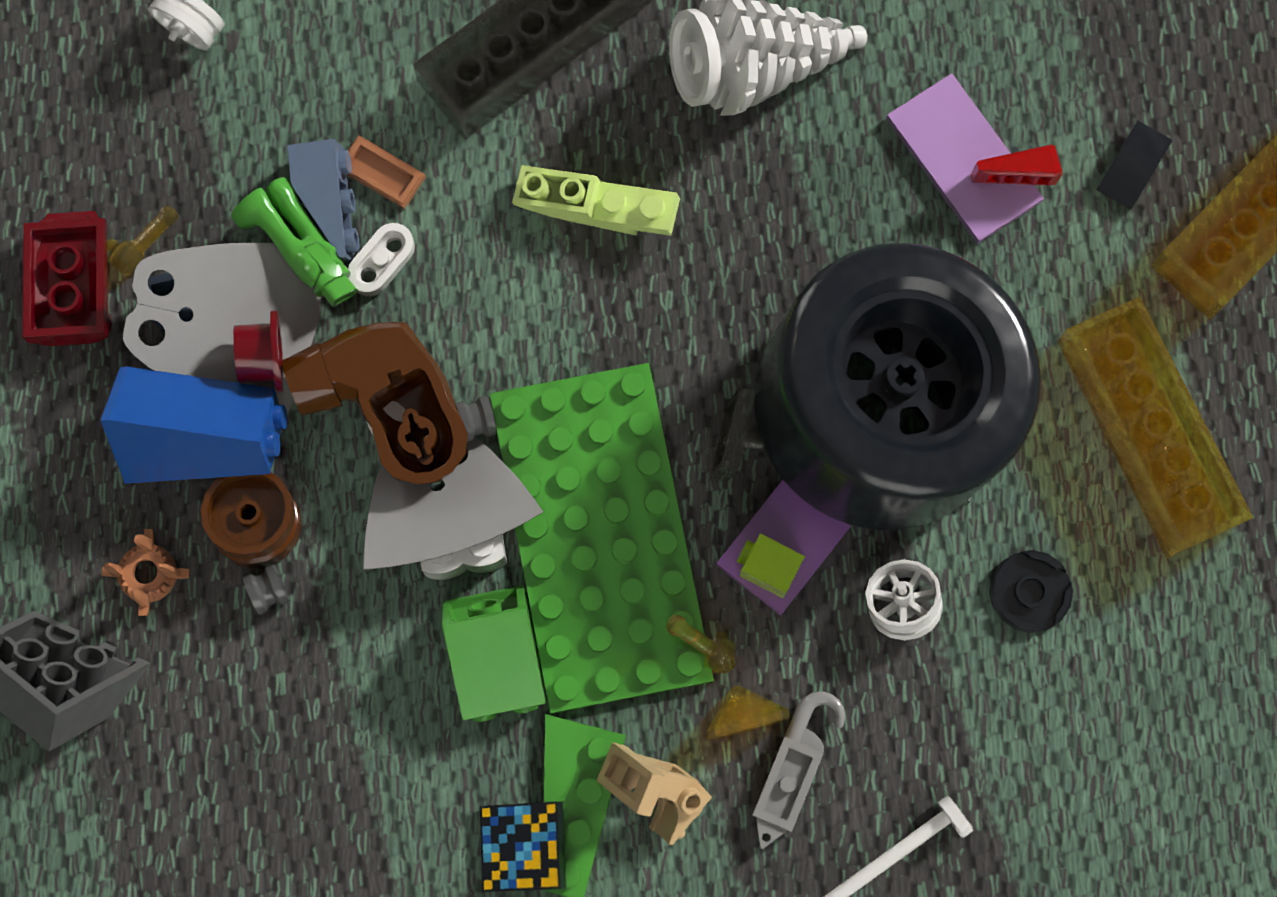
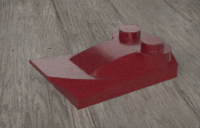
(65, 280)

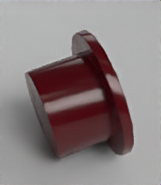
(259, 352)

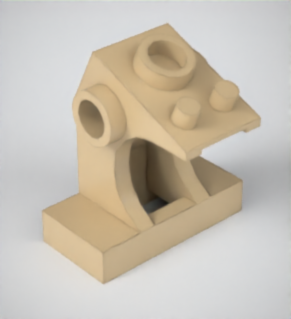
(677, 792)

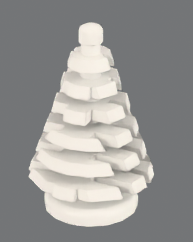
(751, 50)

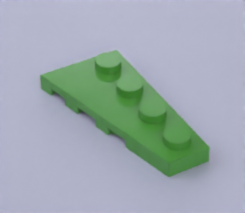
(571, 770)

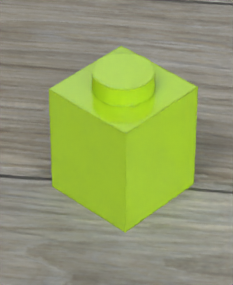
(769, 564)

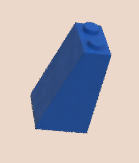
(190, 426)

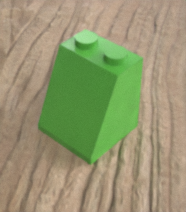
(492, 653)

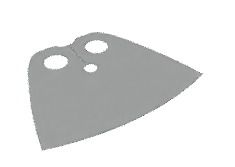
(419, 524)

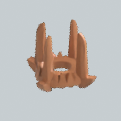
(166, 572)

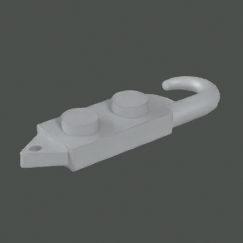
(793, 769)

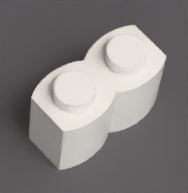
(479, 558)

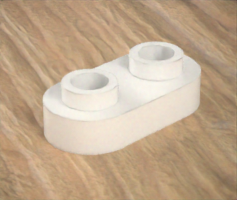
(378, 258)

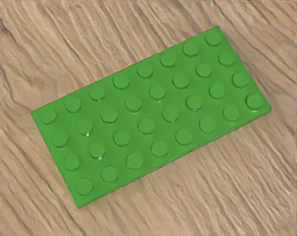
(610, 544)

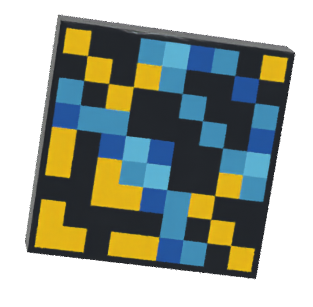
(522, 847)

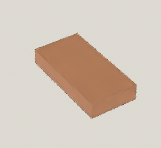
(384, 172)

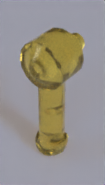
(128, 254)
(718, 652)

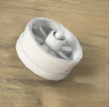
(188, 20)
(904, 599)

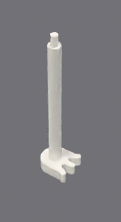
(949, 814)

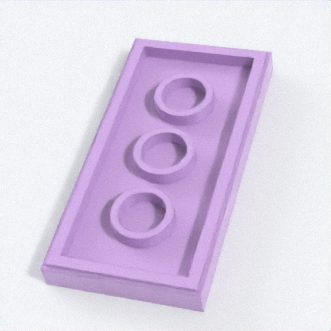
(947, 140)

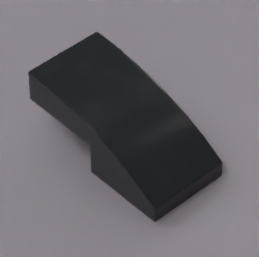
(1134, 164)

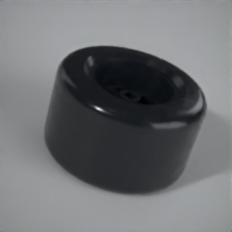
(951, 332)

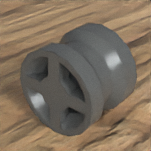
(477, 417)
(266, 589)

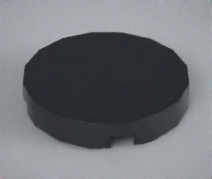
(1025, 603)

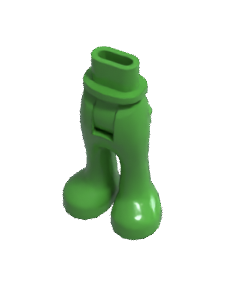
(311, 257)

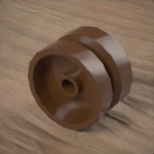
(246, 540)

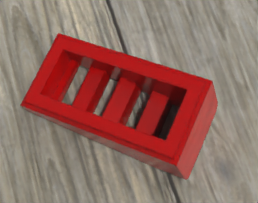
(1024, 167)

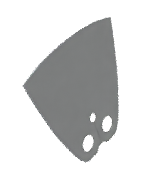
(223, 289)

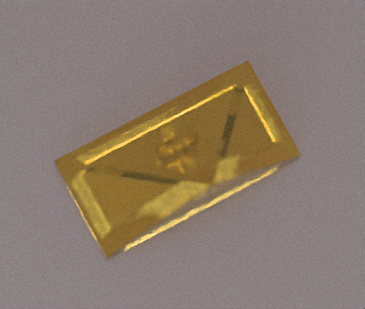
(744, 712)

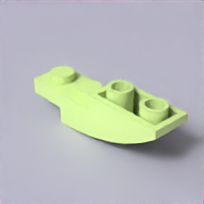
(595, 203)

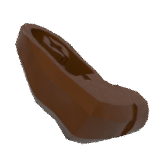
(378, 367)

